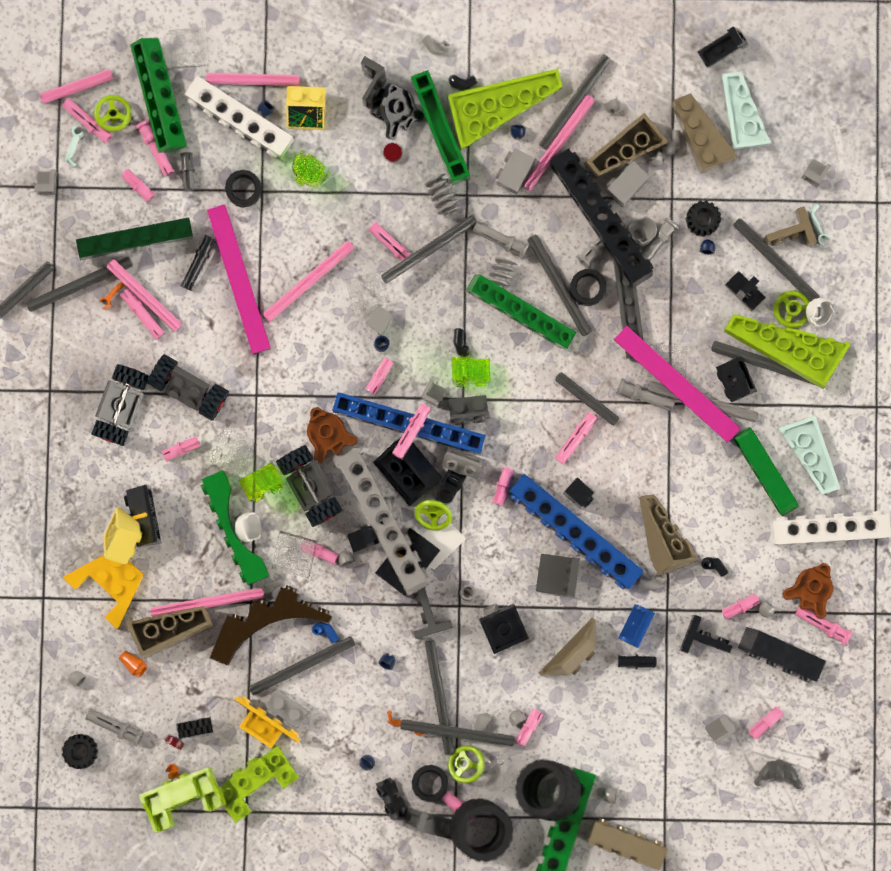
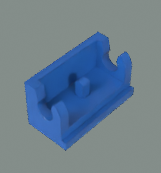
(636, 625)

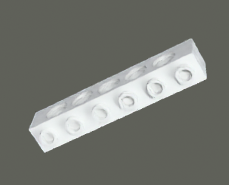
(201, 88)
(880, 520)

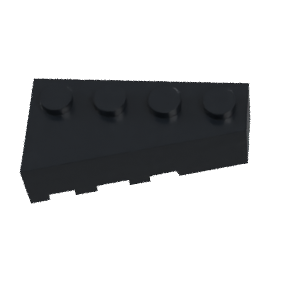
(781, 654)

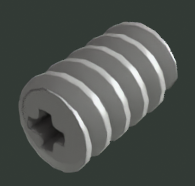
(441, 195)
(502, 271)

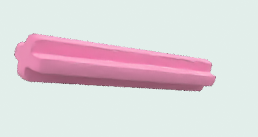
(76, 86)

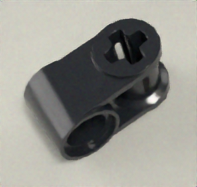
(451, 485)

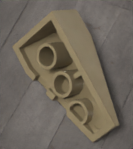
(665, 544)

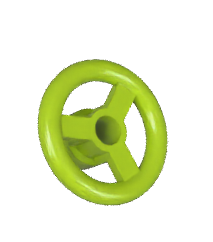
(119, 116)
(783, 298)
(433, 512)
(459, 764)

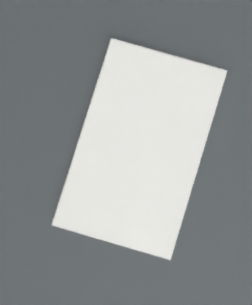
(446, 540)

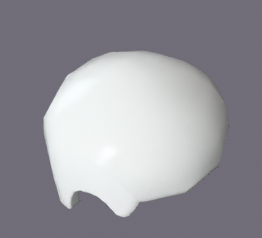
(819, 311)
(248, 527)

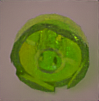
(308, 170)

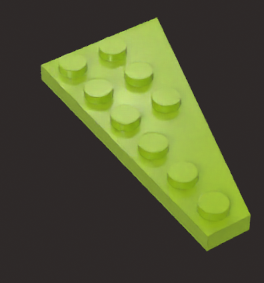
(491, 106)
(794, 349)

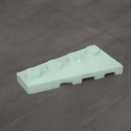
(743, 119)
(811, 450)

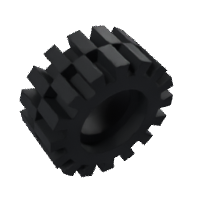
(703, 207)
(194, 727)
(68, 755)

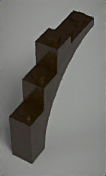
(237, 631)

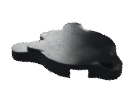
(398, 110)

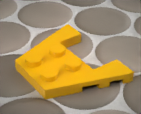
(115, 578)

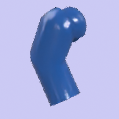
(325, 629)

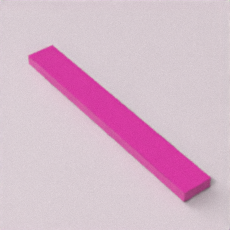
(238, 279)
(677, 384)

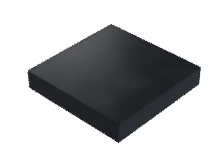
(503, 628)

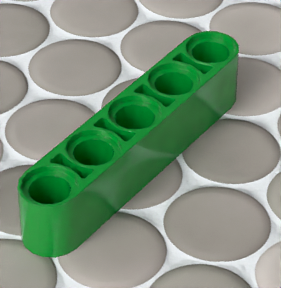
(765, 471)

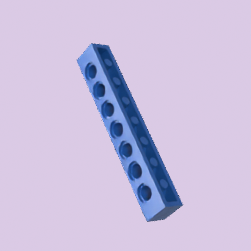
(399, 421)
(526, 484)

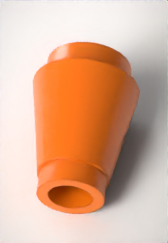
(133, 664)

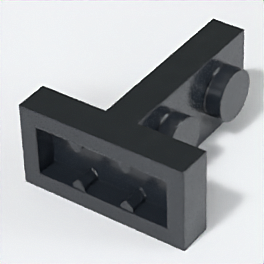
(723, 47)
(745, 290)
(363, 538)
(702, 637)

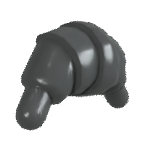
(778, 771)

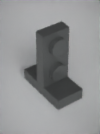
(427, 617)
(427, 823)

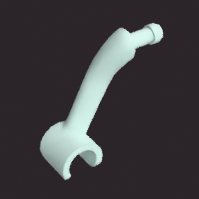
(73, 145)
(817, 226)

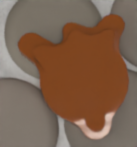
(327, 434)
(813, 589)

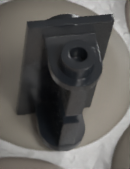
(393, 806)

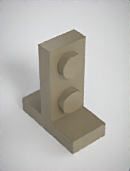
(794, 231)

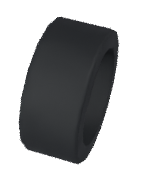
(243, 174)
(588, 301)
(444, 781)

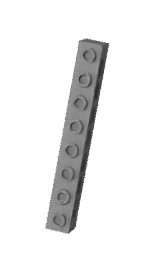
(410, 582)

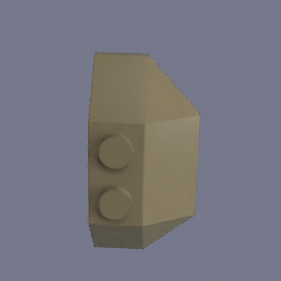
(573, 653)

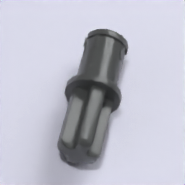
(187, 171)

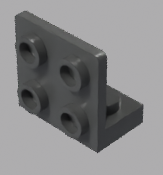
(377, 74)
(468, 409)
(557, 575)

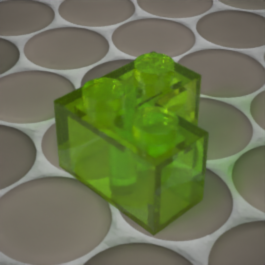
(470, 371)
(261, 482)

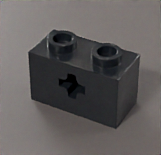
(736, 369)
(579, 493)

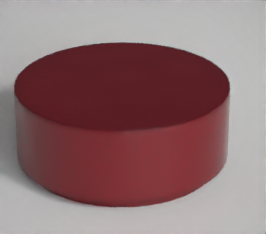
(392, 152)
(175, 742)

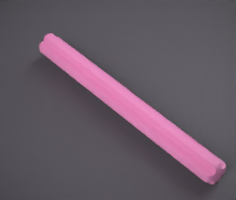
(558, 143)
(308, 281)
(210, 601)

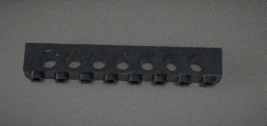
(634, 275)

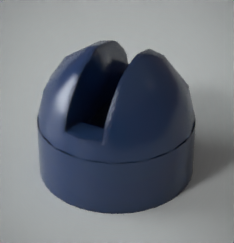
(265, 108)
(517, 130)
(707, 247)
(379, 340)
(386, 661)
(368, 758)

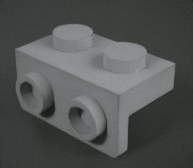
(462, 462)

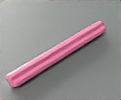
(253, 79)
(143, 295)

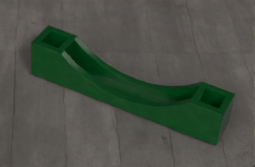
(132, 238)

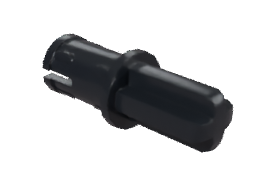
(637, 661)

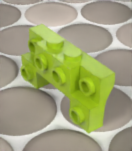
(254, 776)
(180, 793)

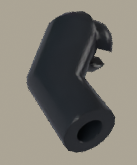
(461, 84)
(458, 342)
(714, 563)

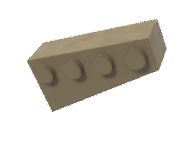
(701, 135)
(628, 145)
(168, 629)
(627, 844)

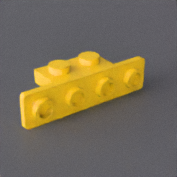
(262, 727)

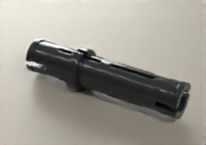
(198, 262)

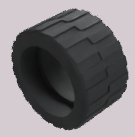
(528, 784)
(497, 845)

